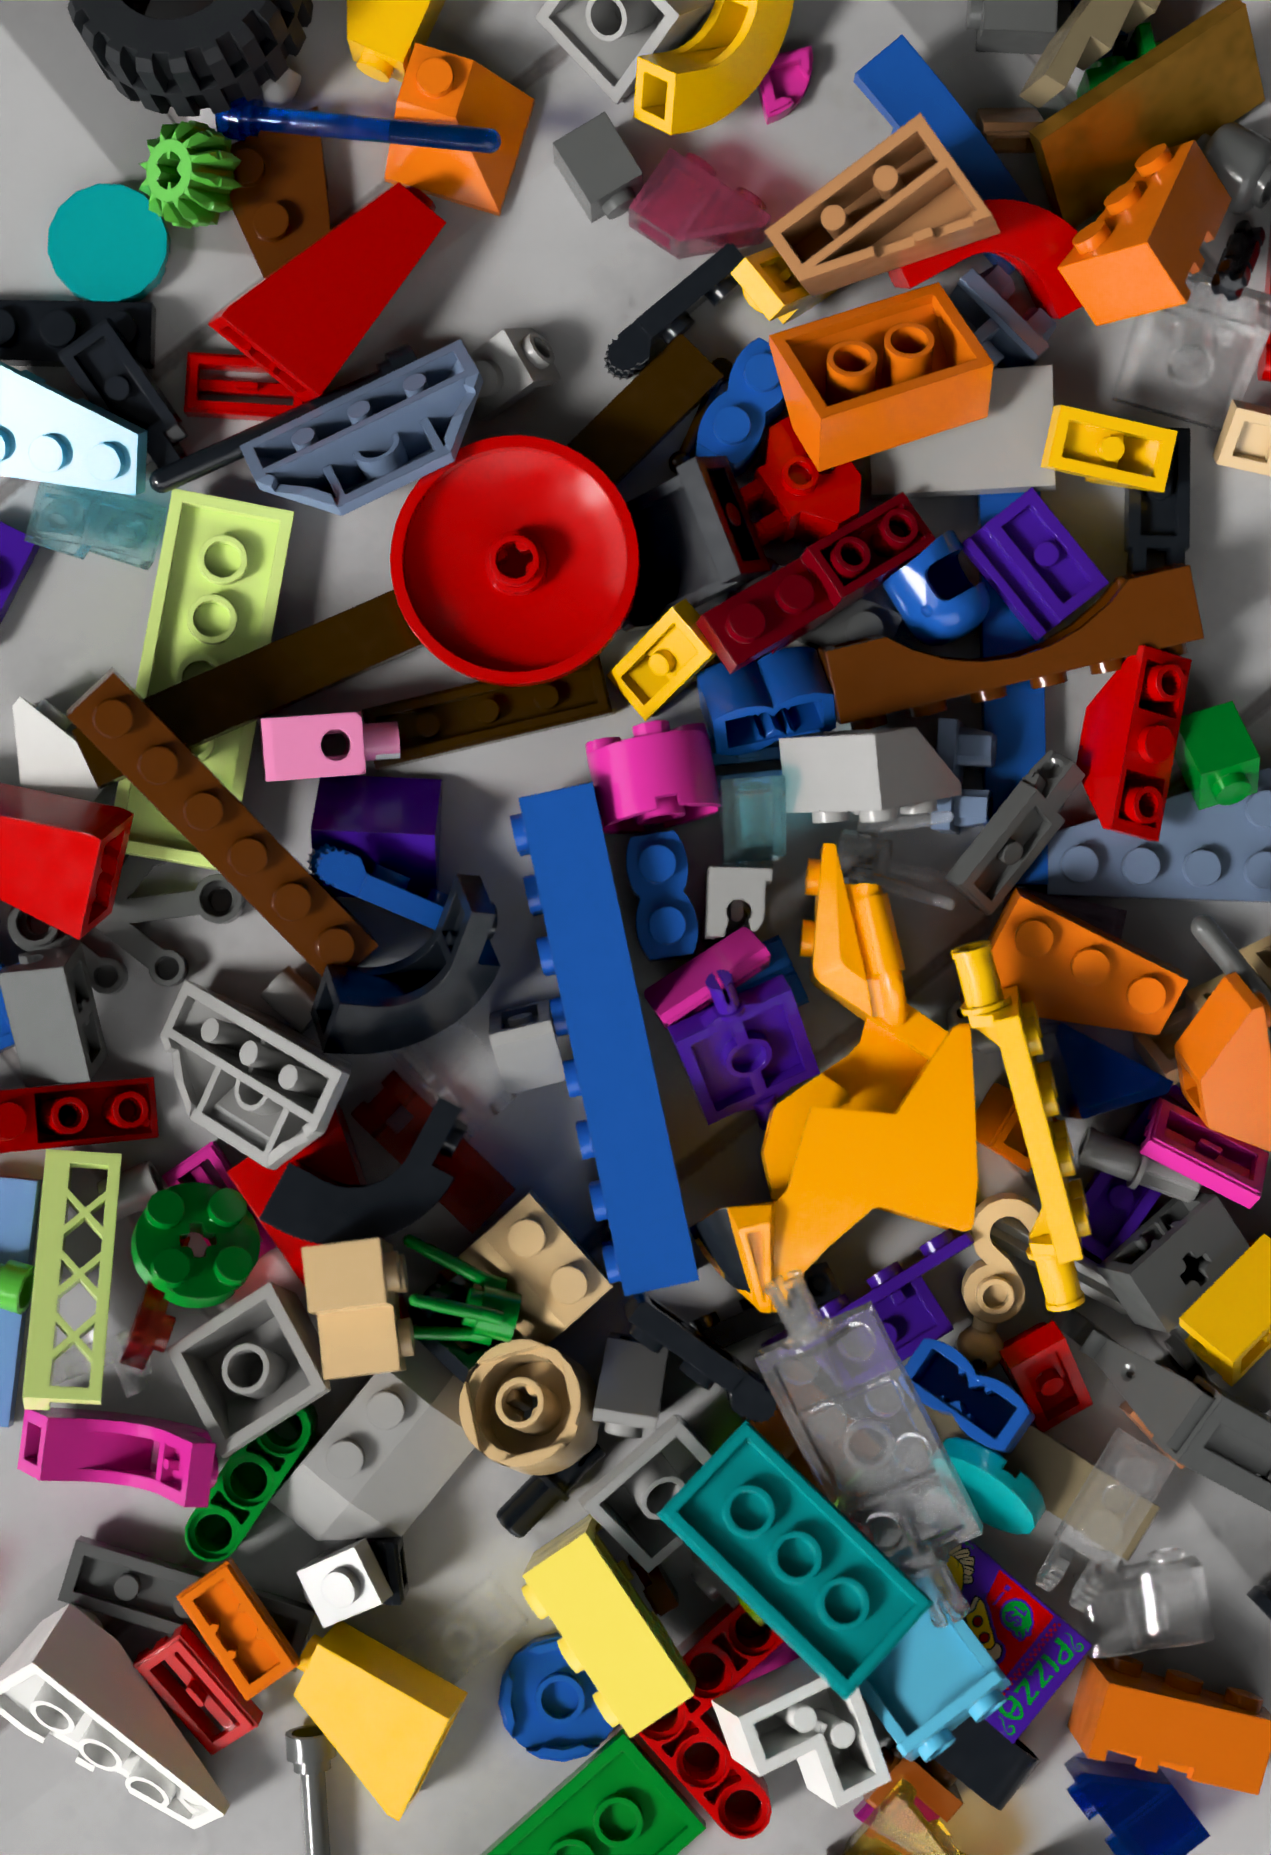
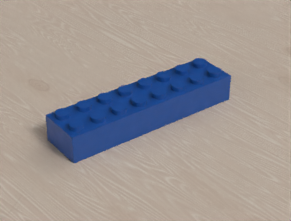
(607, 1039)

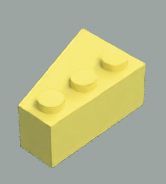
(607, 1628)

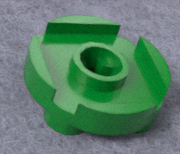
(172, 1268)

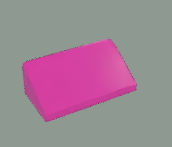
(685, 989)

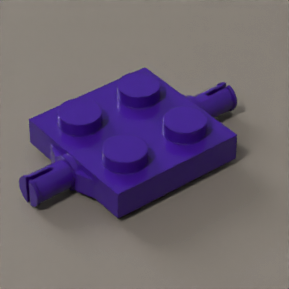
(744, 1048)

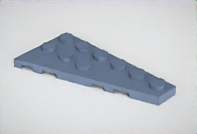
(1199, 854)

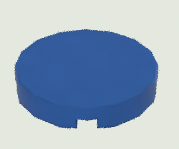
(550, 1704)

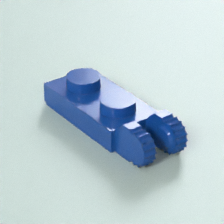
(380, 888)

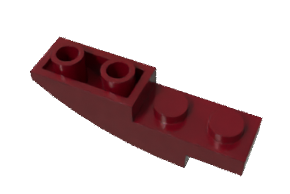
(816, 584)

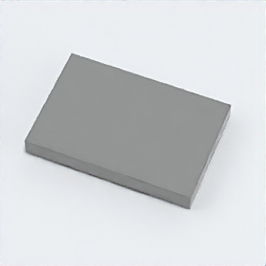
(983, 455)

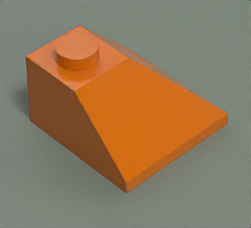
(459, 92)

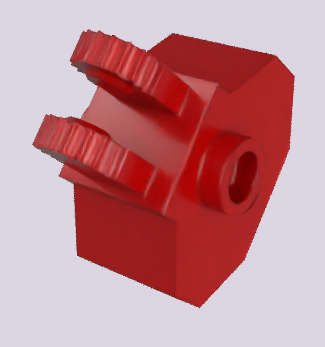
(795, 495)

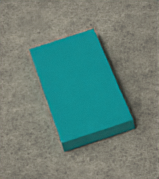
(795, 1559)

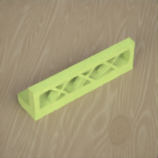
(48, 1284)

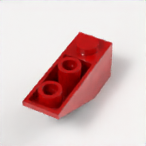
(77, 1114)

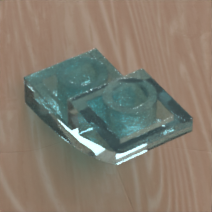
(95, 522)

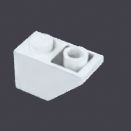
(50, 755)

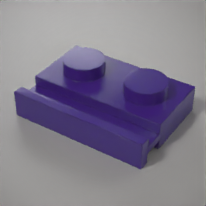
(1034, 564)

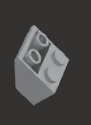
(864, 774)

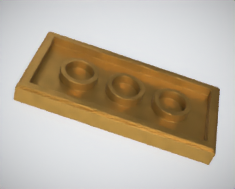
(1165, 96)

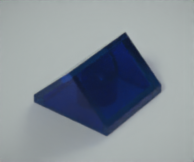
(1093, 1076)

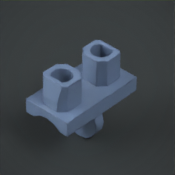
(997, 326)
(960, 748)

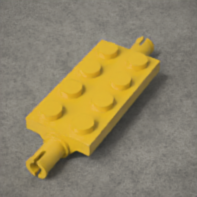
(1017, 1031)

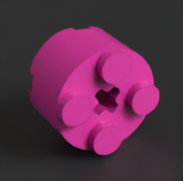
(653, 777)

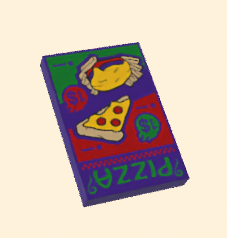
(1019, 1633)

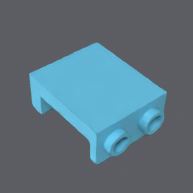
(933, 1685)

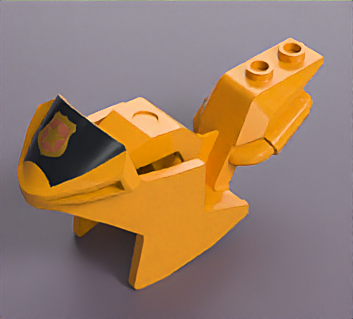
(872, 1130)

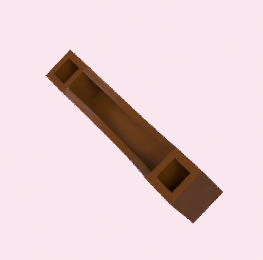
(1136, 609)
(219, 824)

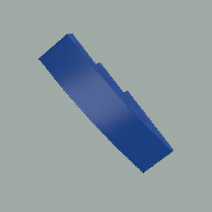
(903, 87)

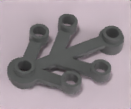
(127, 911)

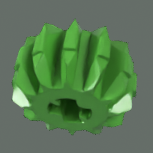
(190, 174)

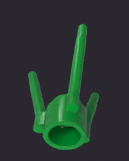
(487, 1312)

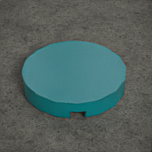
(108, 244)
(996, 1495)

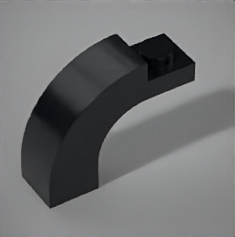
(420, 995)
(335, 1212)

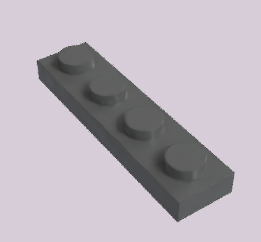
(146, 1591)

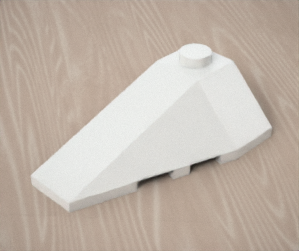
(86, 1692)

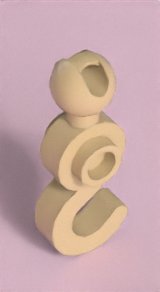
(993, 1284)

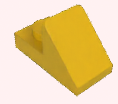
(1108, 449)
(663, 661)

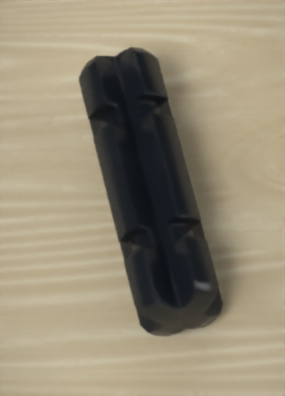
(1238, 260)

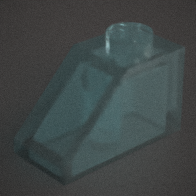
(753, 821)

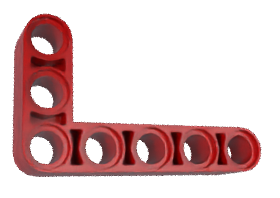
(692, 1724)

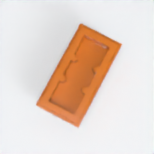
(238, 1629)

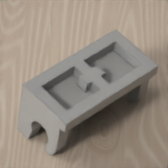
(736, 889)

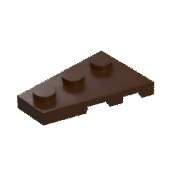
(281, 195)

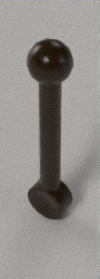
(688, 444)

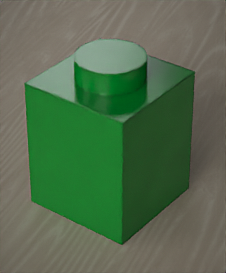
(1217, 756)

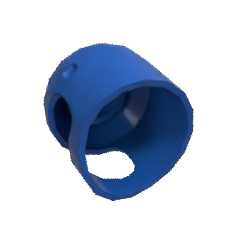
(936, 594)

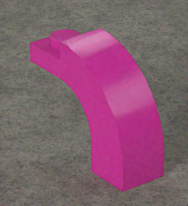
(120, 1450)

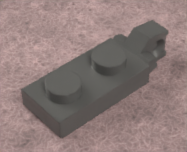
(1015, 833)

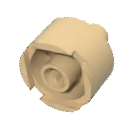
(503, 1389)

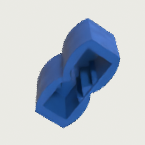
(737, 417)
(766, 700)
(658, 879)
(980, 1404)

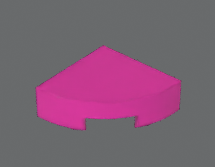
(785, 83)

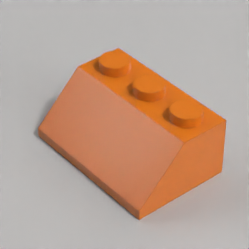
(881, 376)

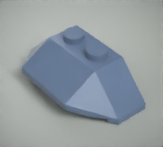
(371, 436)

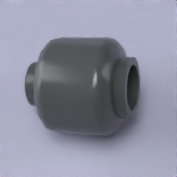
(1241, 163)

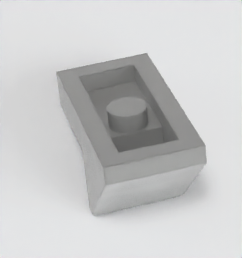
(526, 1046)

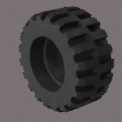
(192, 58)

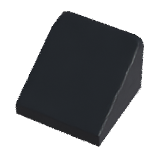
(391, 1559)

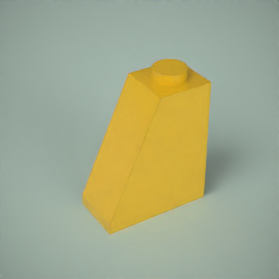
(385, 32)
(377, 1711)

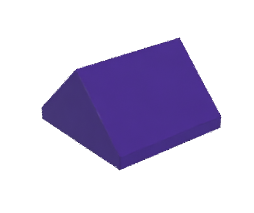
(383, 823)

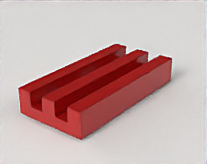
(231, 410)
(206, 1686)

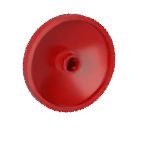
(515, 561)

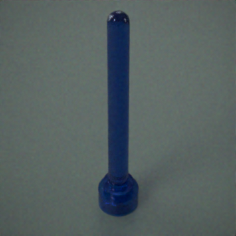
(252, 117)

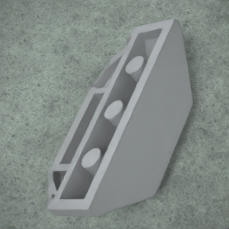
(250, 1075)
(381, 1456)

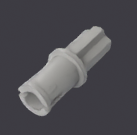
(1124, 1161)

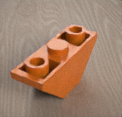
(1228, 1063)

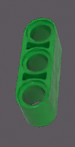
(243, 1506)

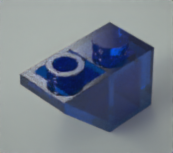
(1137, 1806)

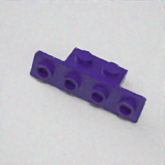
(904, 1298)

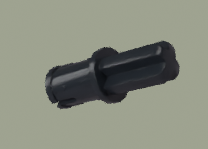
(542, 1493)

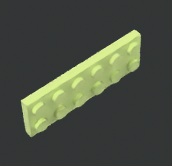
(208, 606)

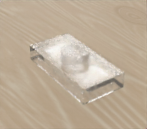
(466, 1631)

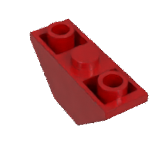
(1133, 740)

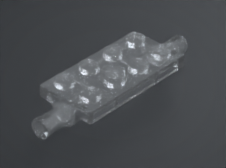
(869, 1438)

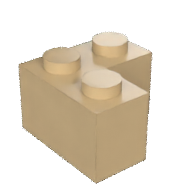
(357, 1307)

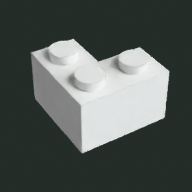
(802, 1718)

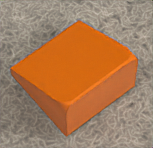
(1000, 1127)

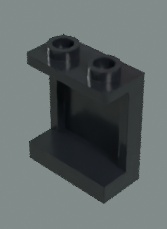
(692, 540)

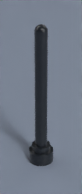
(228, 449)

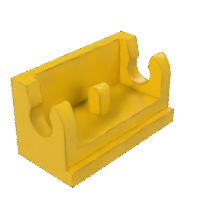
(1233, 1316)

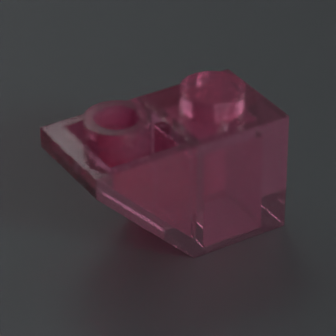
(693, 211)

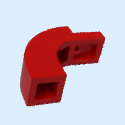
(1029, 240)

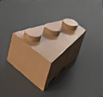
(882, 214)

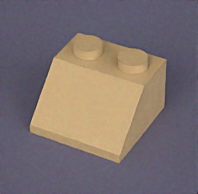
(542, 1264)

